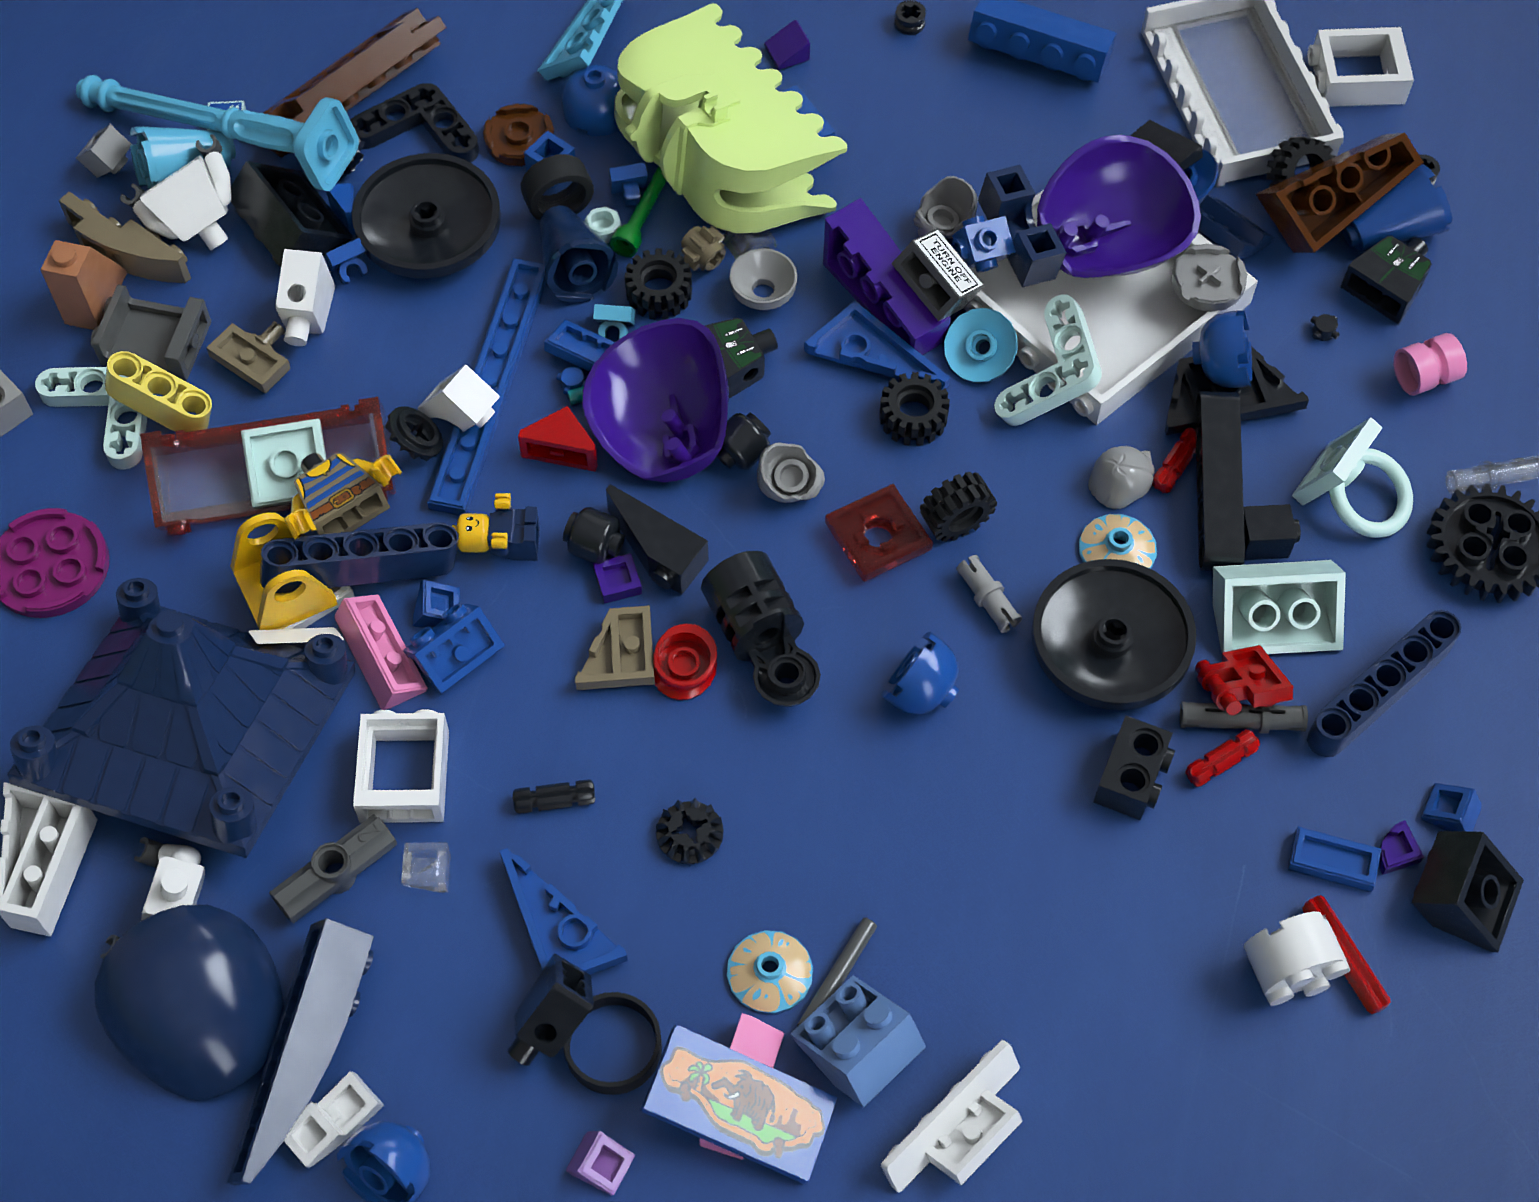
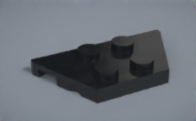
(1264, 397)

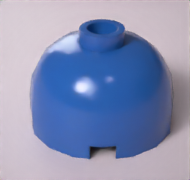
(590, 100)
(1225, 350)
(924, 678)
(386, 1162)

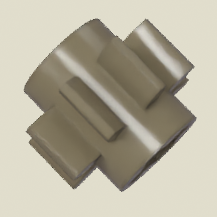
(703, 248)

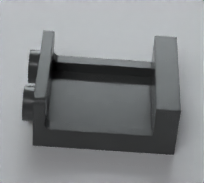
(153, 331)

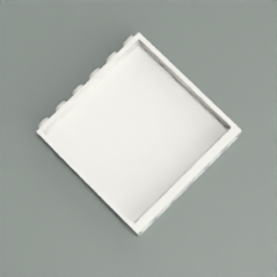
(1131, 318)

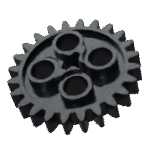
(1456, 533)

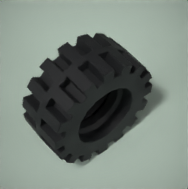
(1289, 154)

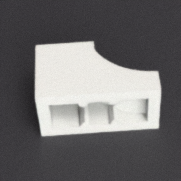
(461, 400)

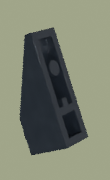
(663, 546)

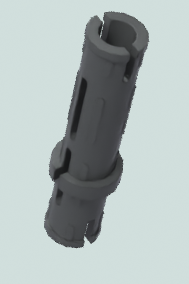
(1261, 718)

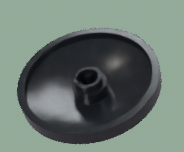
(426, 215)
(1113, 634)

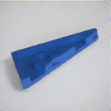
(868, 344)
(556, 924)

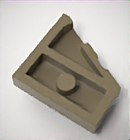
(620, 652)

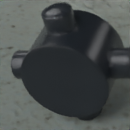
(1325, 327)

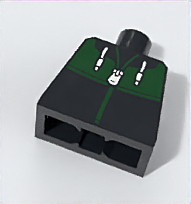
(1389, 276)
(742, 352)

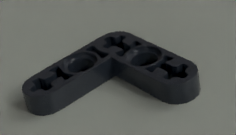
(423, 113)

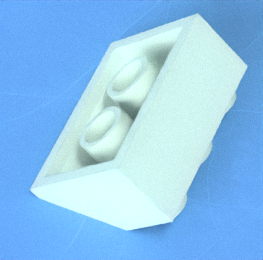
(1280, 606)

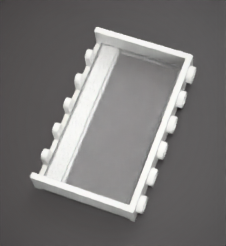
(1237, 81)

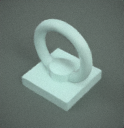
(1341, 464)

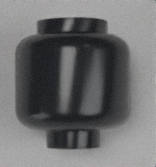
(743, 441)
(593, 535)

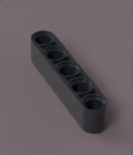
(1219, 480)

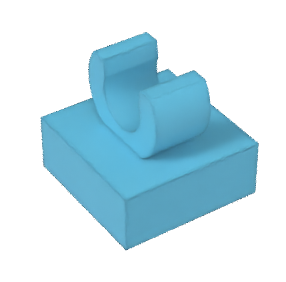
(613, 317)

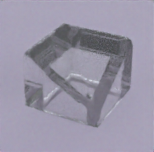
(426, 866)

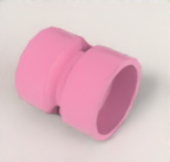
(1430, 363)

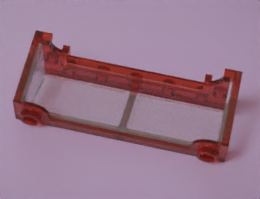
(204, 472)

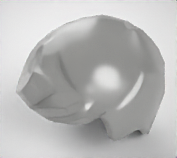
(946, 207)
(788, 473)
(1121, 476)

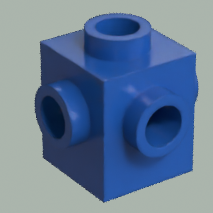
(983, 242)

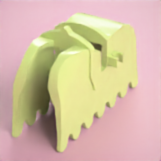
(721, 125)

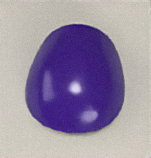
(1119, 207)
(660, 400)

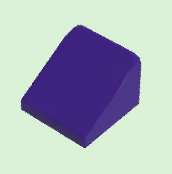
(788, 46)

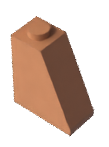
(80, 282)

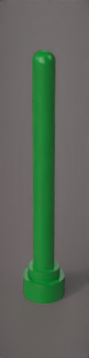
(627, 238)

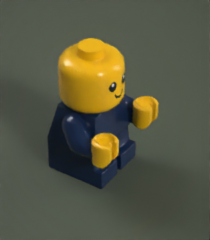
(504, 532)

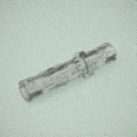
(1494, 474)

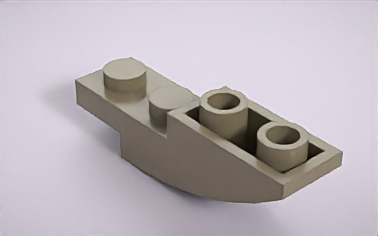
(128, 245)

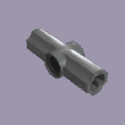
(312, 885)

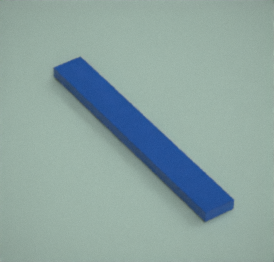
(496, 367)

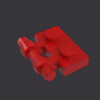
(1251, 676)

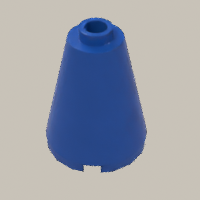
(1404, 212)

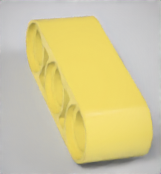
(148, 379)

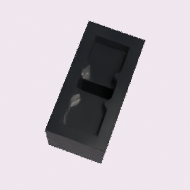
(1129, 766)

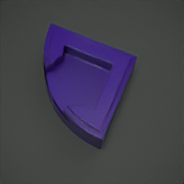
(1399, 849)

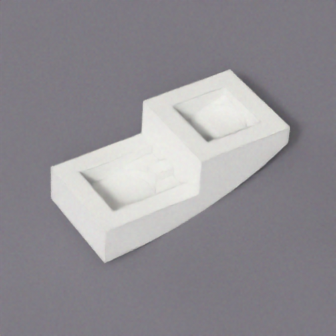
(332, 1120)

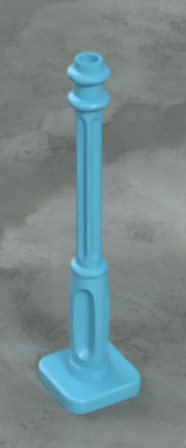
(320, 144)

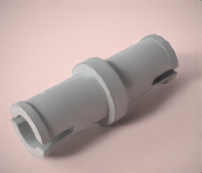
(989, 593)

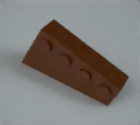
(1333, 194)

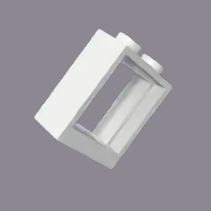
(1362, 90)
(401, 805)

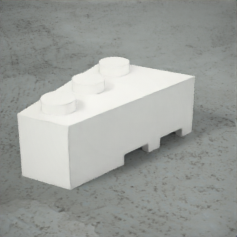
(39, 857)

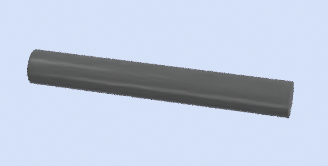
(842, 965)

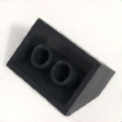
(286, 211)

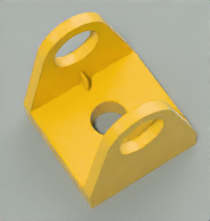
(270, 608)

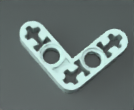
(1068, 365)
(114, 430)

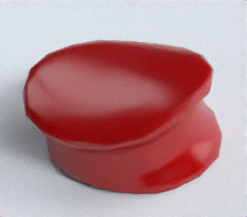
(684, 661)

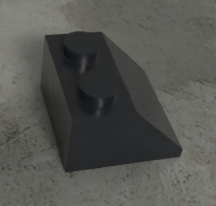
(1468, 888)

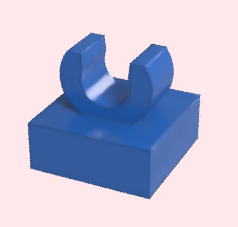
(629, 181)
(346, 256)

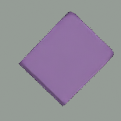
(600, 1162)

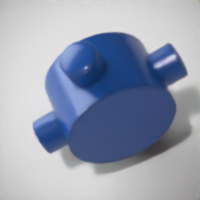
(571, 378)

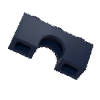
(1036, 247)

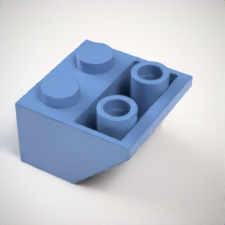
(859, 1040)

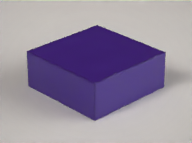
(617, 578)

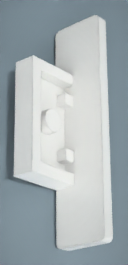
(962, 1126)

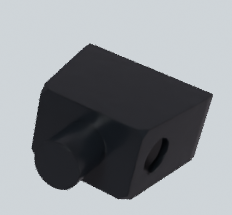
(551, 1010)

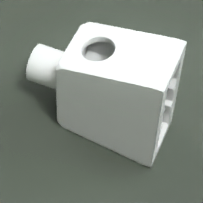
(303, 295)

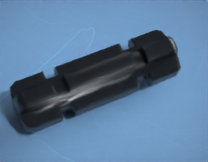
(553, 796)

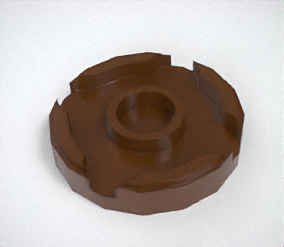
(514, 131)

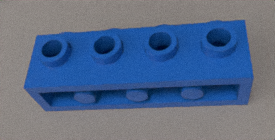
(1042, 37)

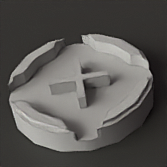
(1209, 278)

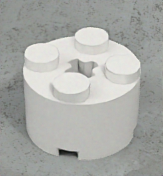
(1296, 957)

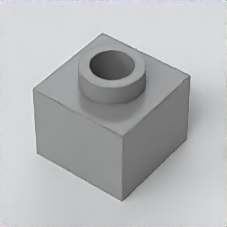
(105, 152)

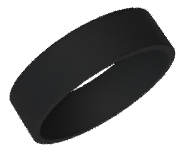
(640, 1078)

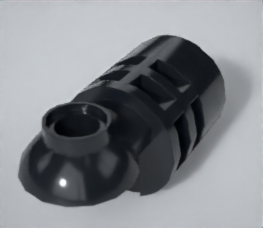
(762, 626)

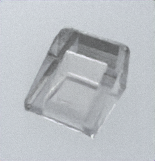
(743, 242)

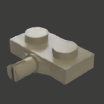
(251, 355)

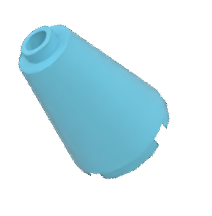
(166, 150)

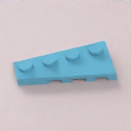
(580, 40)

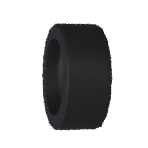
(553, 171)

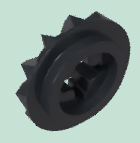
(406, 420)
(680, 846)

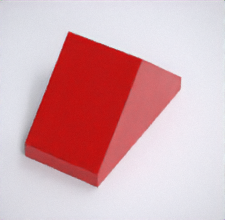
(559, 441)

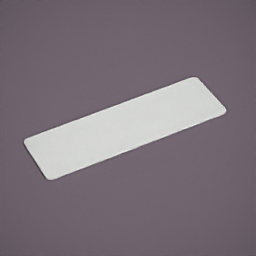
(290, 635)

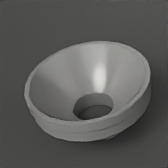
(763, 268)

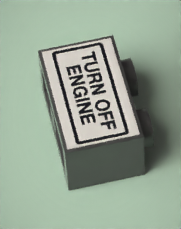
(937, 274)

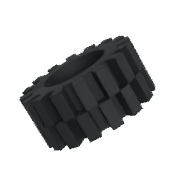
(658, 300)
(914, 391)
(958, 506)

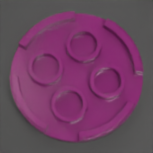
(51, 563)

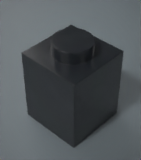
(1270, 531)

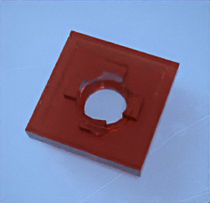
(882, 510)

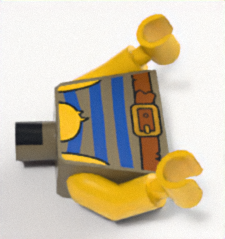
(339, 493)

